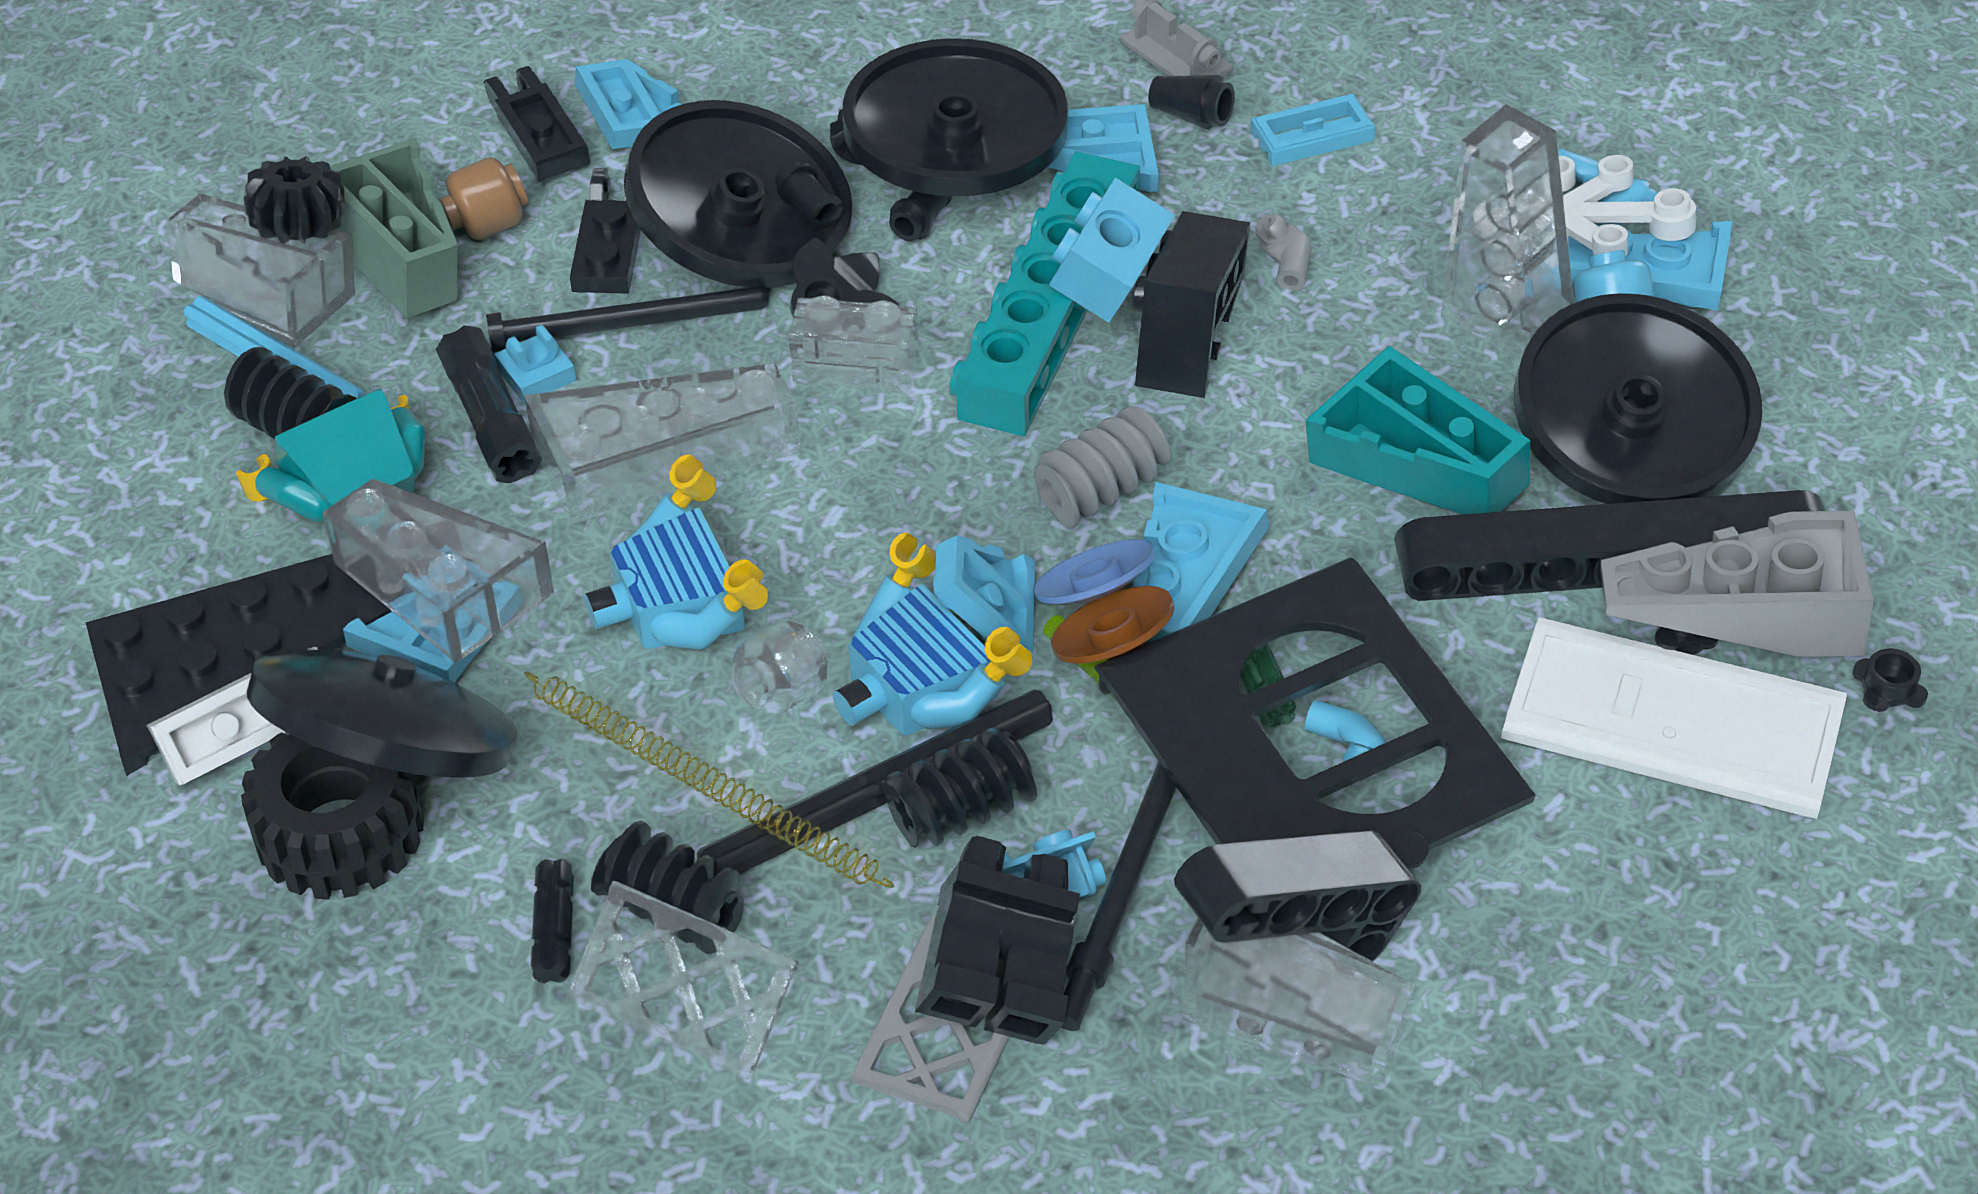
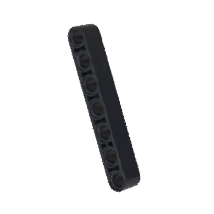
(1566, 544)

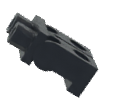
(1001, 944)

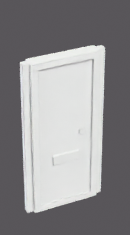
(1676, 717)

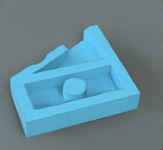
(623, 98)
(986, 587)

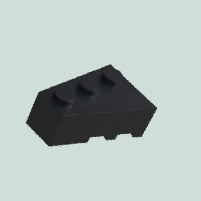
(1186, 298)

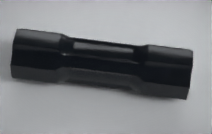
(497, 424)

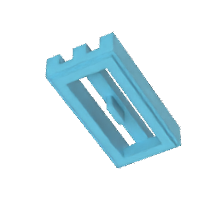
(1315, 135)

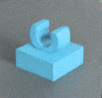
(535, 364)

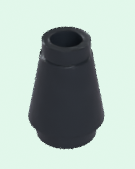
(1194, 98)

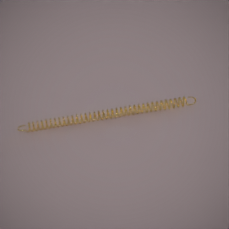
(533, 678)

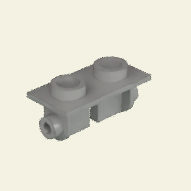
(1172, 47)

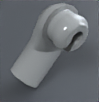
(1286, 246)

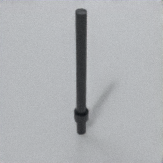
(1092, 958)

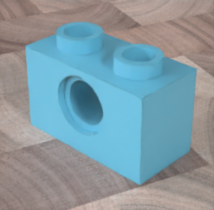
(1111, 249)

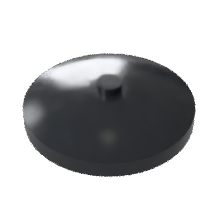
(955, 117)
(710, 197)
(1637, 400)
(381, 712)

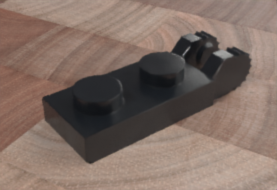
(538, 125)
(605, 242)

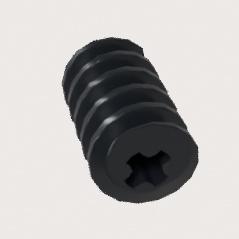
(277, 394)
(959, 784)
(673, 878)

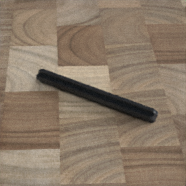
(866, 789)

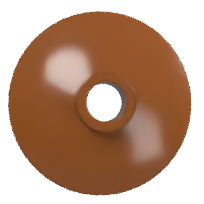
(1112, 625)

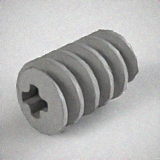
(1101, 464)

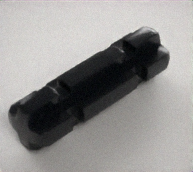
(552, 921)

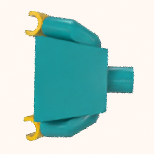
(339, 454)

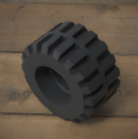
(336, 846)

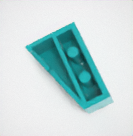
(1419, 439)

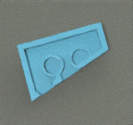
(1680, 270)
(1198, 549)

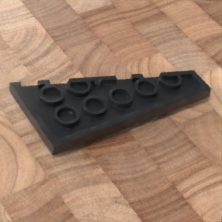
(206, 639)

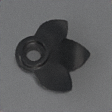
(842, 278)

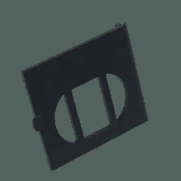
(1206, 738)

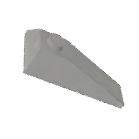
(1775, 588)

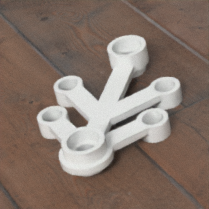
(1669, 215)

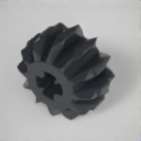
(294, 199)

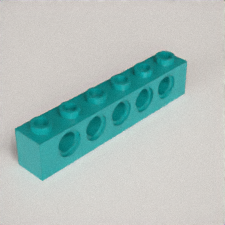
(1029, 321)

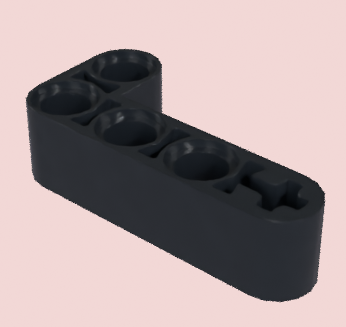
(1326, 884)

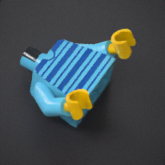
(675, 575)
(918, 658)

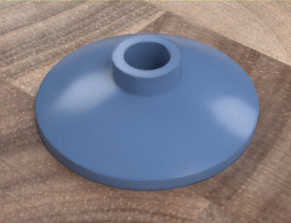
(1095, 572)

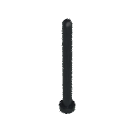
(626, 315)

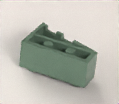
(399, 228)

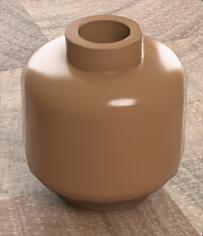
(484, 198)

